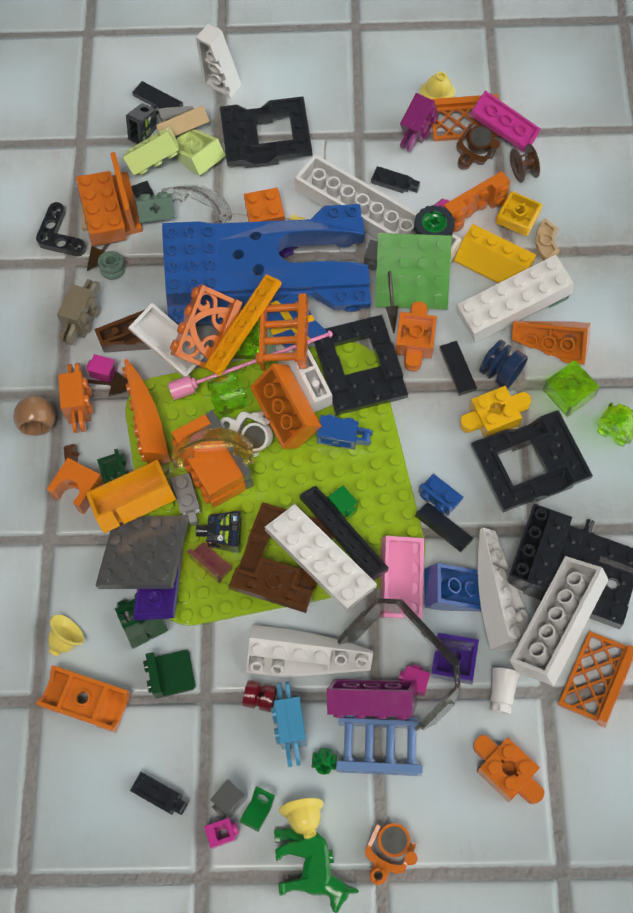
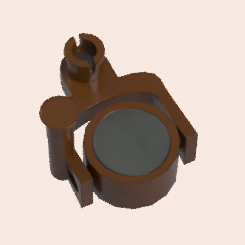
(479, 142)

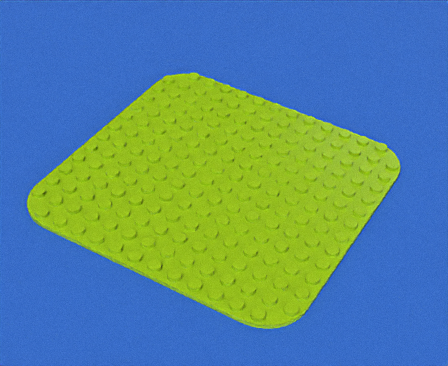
(371, 473)

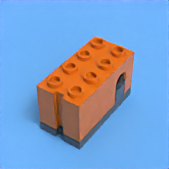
(214, 469)

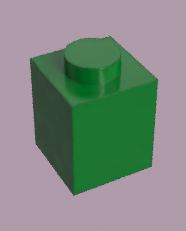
(344, 502)

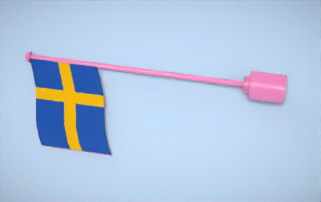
(187, 385)

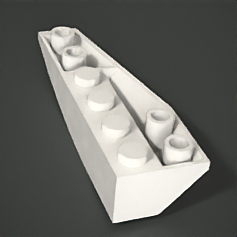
(310, 381)
(500, 602)
(302, 653)

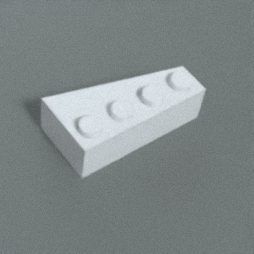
(216, 62)

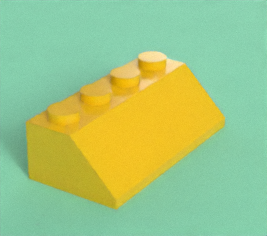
(492, 255)

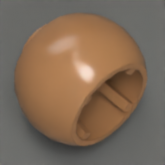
(34, 416)

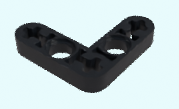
(54, 237)

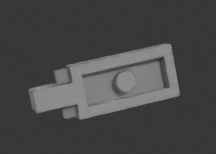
(186, 497)

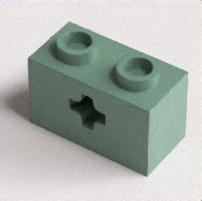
(147, 211)

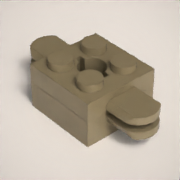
(78, 311)

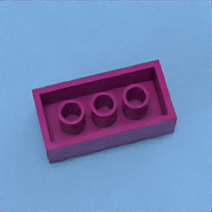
(372, 698)

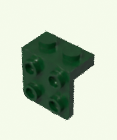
(169, 673)

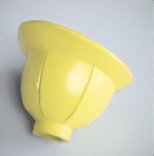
(437, 87)
(63, 635)
(303, 815)

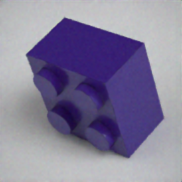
(464, 650)

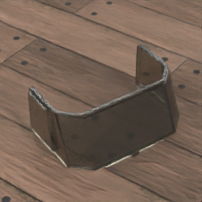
(398, 606)

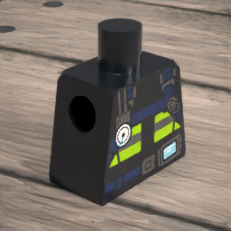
(141, 122)
(222, 531)

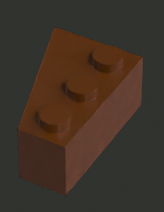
(117, 336)

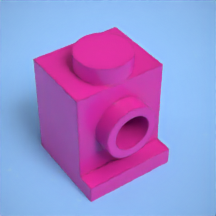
(213, 833)

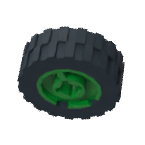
(435, 215)

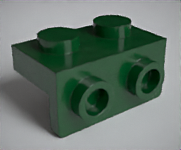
(112, 466)

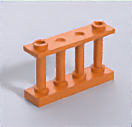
(300, 339)

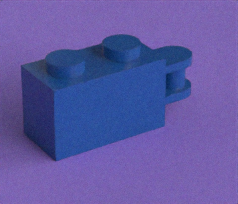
(342, 432)

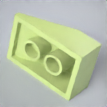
(199, 151)

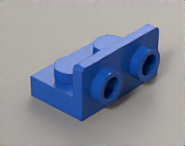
(440, 494)

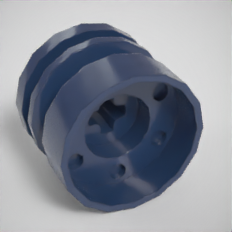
(501, 363)

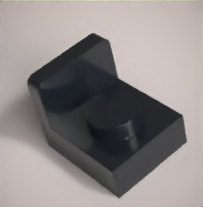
(142, 188)

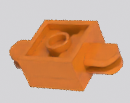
(415, 335)
(75, 397)
(508, 769)

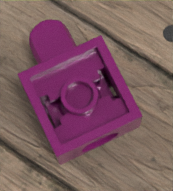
(417, 121)

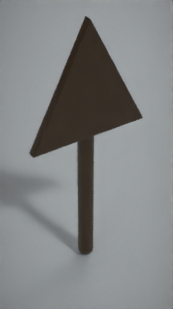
(94, 256)
(391, 310)
(117, 385)

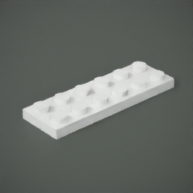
(321, 557)

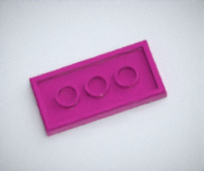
(504, 121)

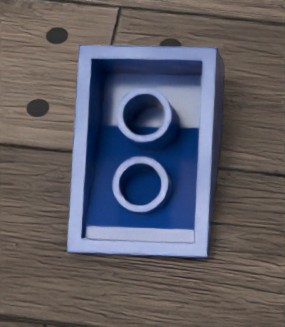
(451, 588)

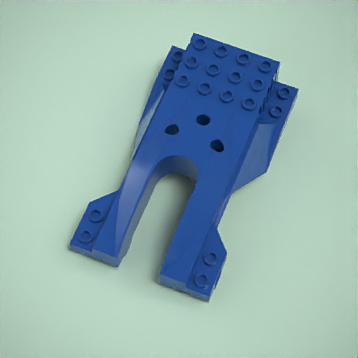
(209, 255)

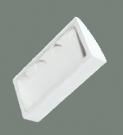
(158, 333)

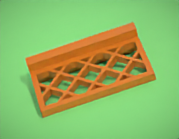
(451, 105)
(125, 199)
(616, 680)

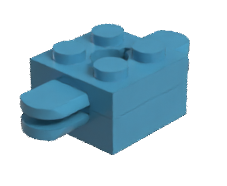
(290, 723)

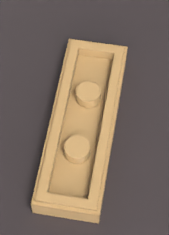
(185, 121)

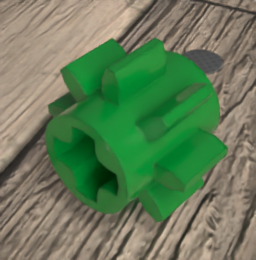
(324, 761)

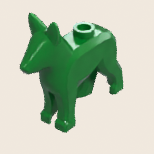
(316, 873)

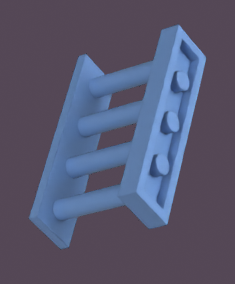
(368, 764)

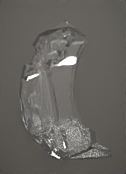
(204, 195)

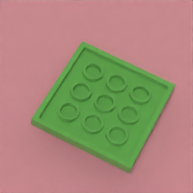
(417, 267)

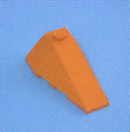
(557, 338)

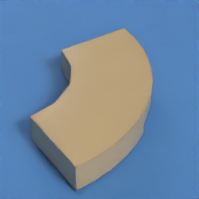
(545, 240)

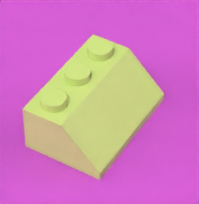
(151, 151)

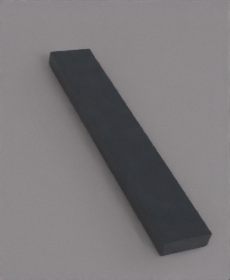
(344, 533)

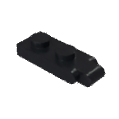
(158, 794)

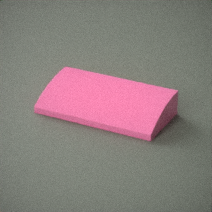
(405, 572)

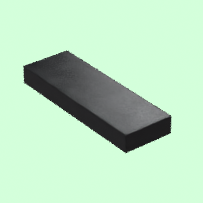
(155, 96)
(457, 368)
(444, 527)

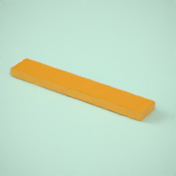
(242, 325)

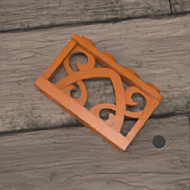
(228, 315)

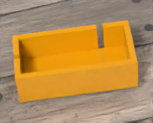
(130, 496)

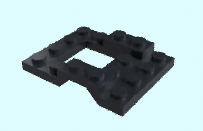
(242, 137)
(368, 386)
(555, 450)

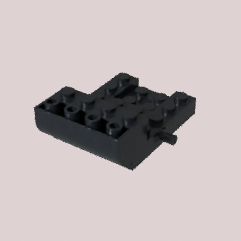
(550, 539)

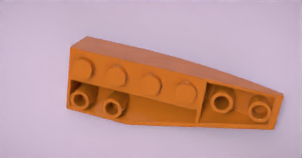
(147, 423)

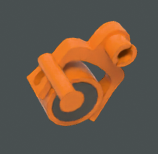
(393, 842)

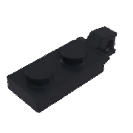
(394, 180)

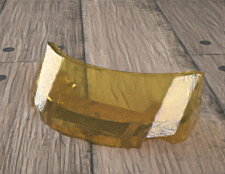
(212, 438)

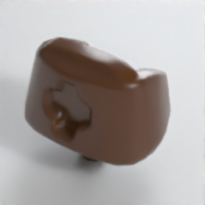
(71, 452)

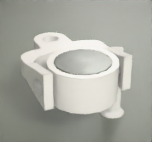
(258, 432)

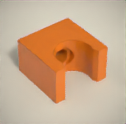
(75, 476)

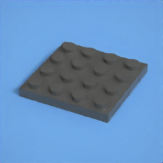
(143, 553)

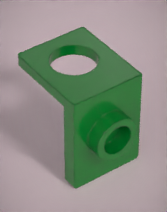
(257, 809)

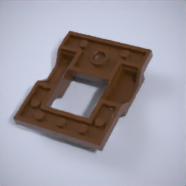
(268, 578)

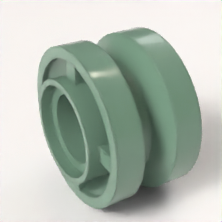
(111, 265)

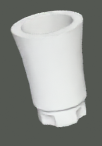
(503, 689)

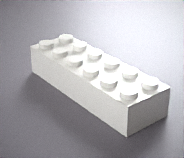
(515, 298)
(559, 620)

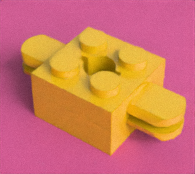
(495, 412)

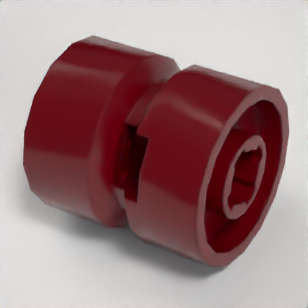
(252, 696)

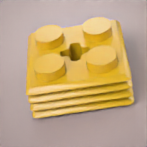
(523, 222)

